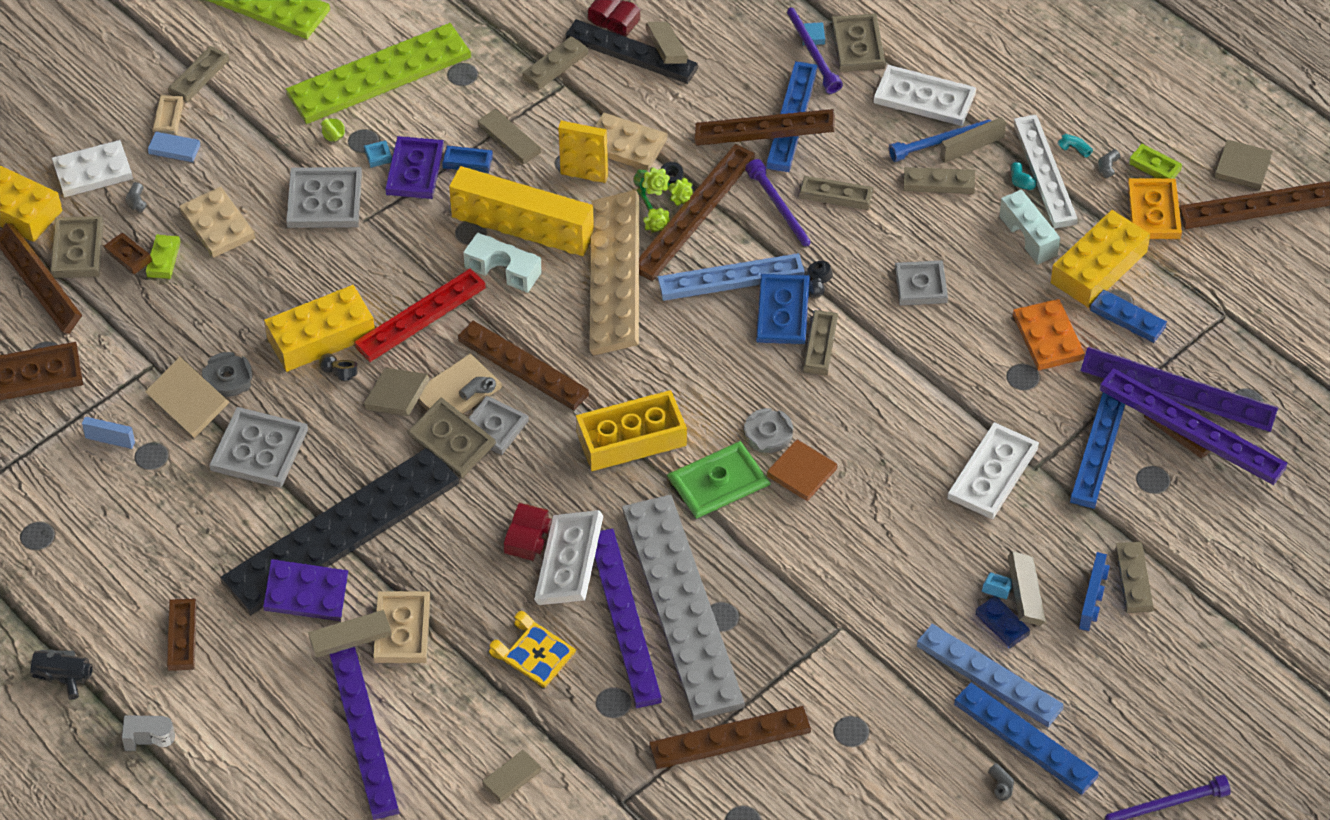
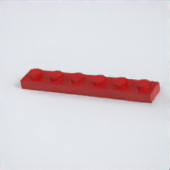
(419, 315)

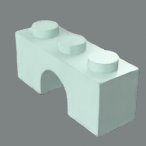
(1040, 238)
(486, 252)

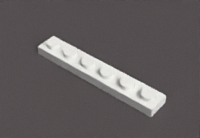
(1045, 171)

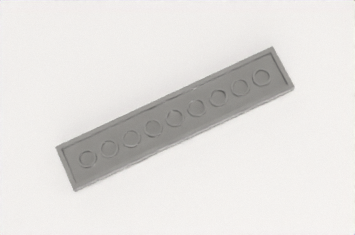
(683, 608)

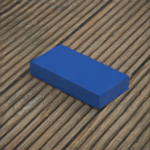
(467, 157)

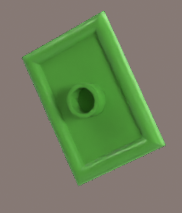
(718, 479)

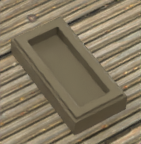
(511, 776)

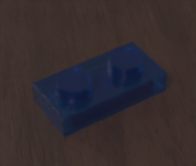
(1002, 621)

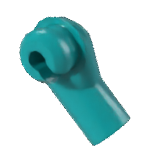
(1078, 143)
(1021, 179)

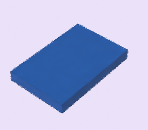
(783, 309)

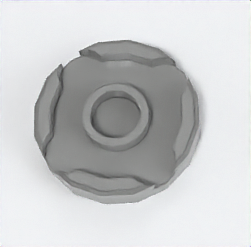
(768, 430)

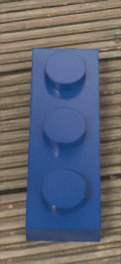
(1128, 316)
(1094, 592)

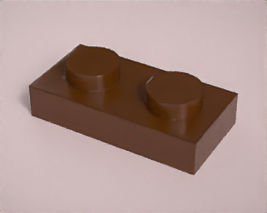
(128, 253)

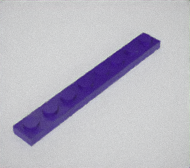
(1184, 389)
(1193, 426)
(626, 621)
(364, 734)

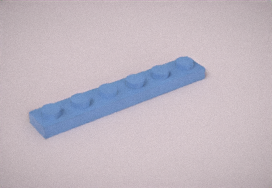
(726, 276)
(990, 675)

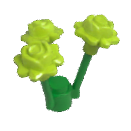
(654, 184)

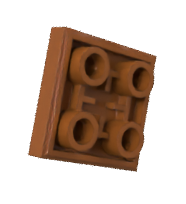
(802, 470)

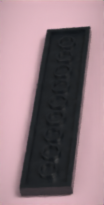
(345, 525)

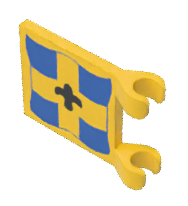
(536, 653)

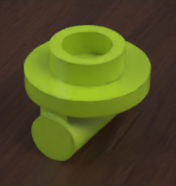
(332, 129)

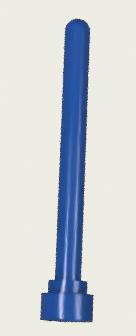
(899, 151)

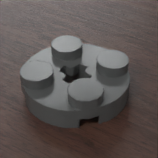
(235, 365)

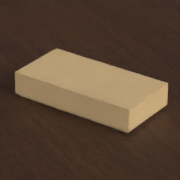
(168, 114)

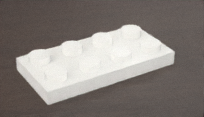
(925, 95)
(993, 470)
(568, 557)

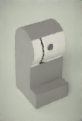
(147, 730)

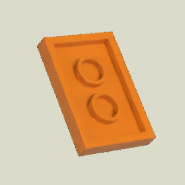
(1048, 334)

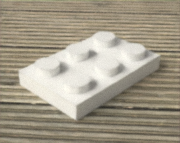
(92, 168)

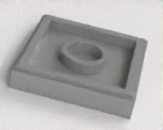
(921, 282)
(499, 422)

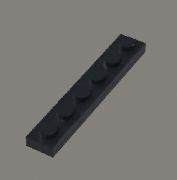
(629, 51)

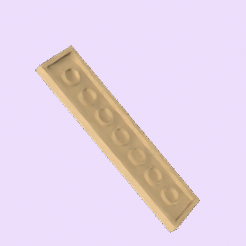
(614, 273)

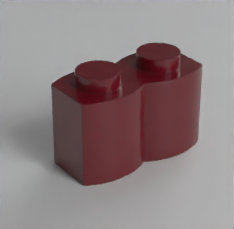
(615, 15)
(527, 531)

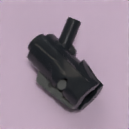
(61, 667)

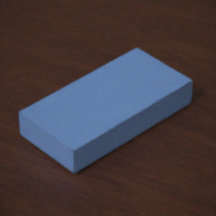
(174, 147)
(108, 432)

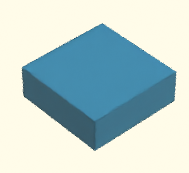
(816, 31)
(378, 154)
(997, 585)

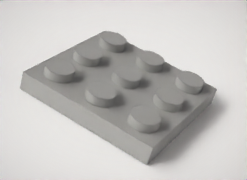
(324, 197)
(258, 447)

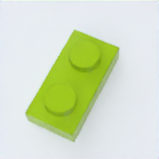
(1155, 163)
(163, 256)

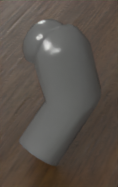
(1106, 161)
(133, 198)
(477, 385)
(1005, 782)

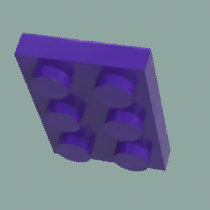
(414, 167)
(305, 590)

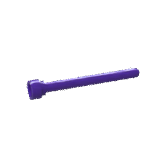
(831, 81)
(757, 171)
(1218, 786)

